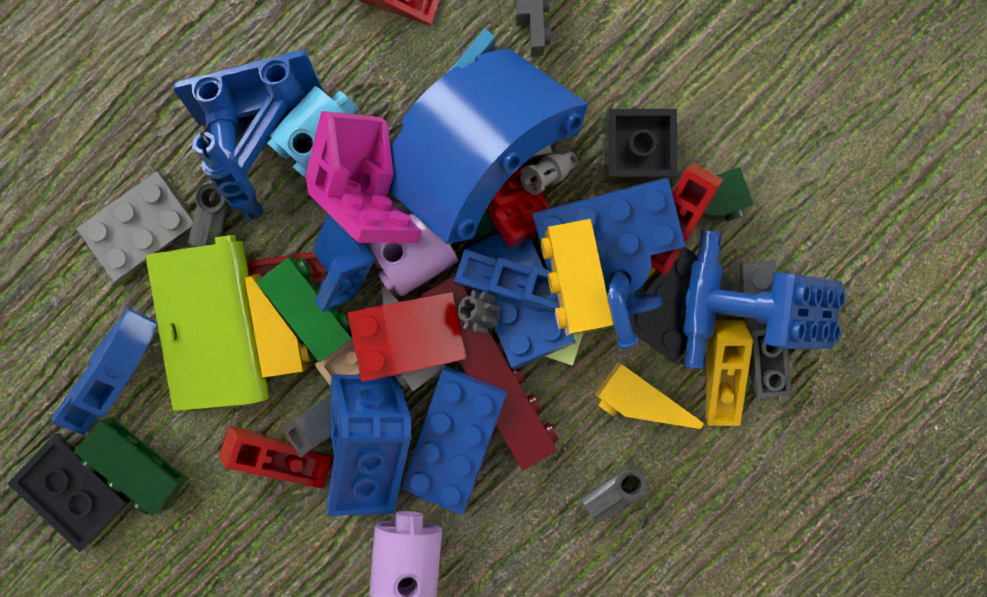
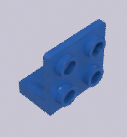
(345, 263)

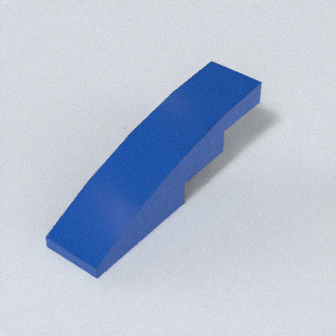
(507, 280)

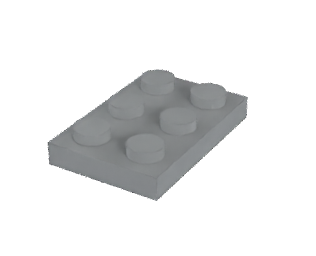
(136, 225)

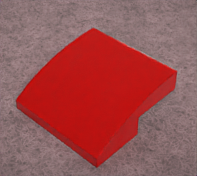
(514, 209)

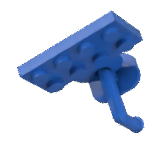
(627, 231)

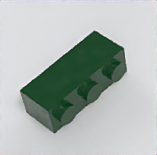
(130, 466)

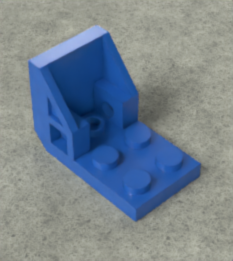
(368, 443)

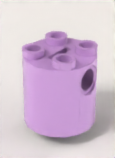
(412, 264)
(405, 550)

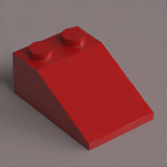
(406, 336)

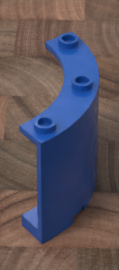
(474, 135)

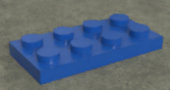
(523, 329)
(454, 439)

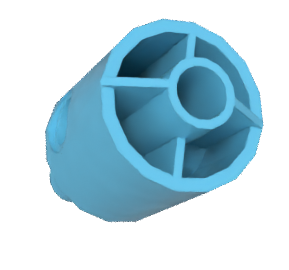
(303, 124)

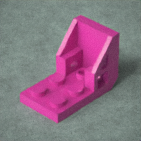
(352, 178)

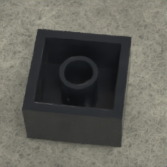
(640, 145)

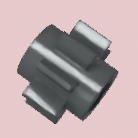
(479, 312)

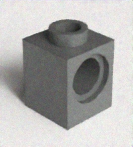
(309, 428)

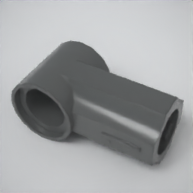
(208, 220)
(611, 495)

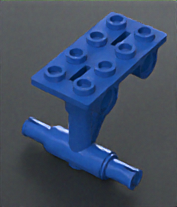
(222, 102)
(797, 311)

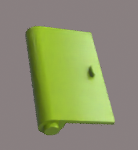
(206, 325)

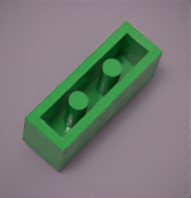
(294, 295)

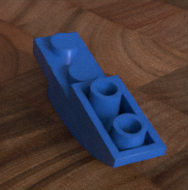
(107, 373)

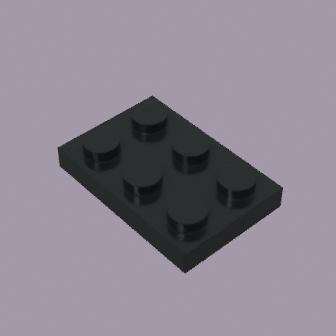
(664, 325)
(68, 493)

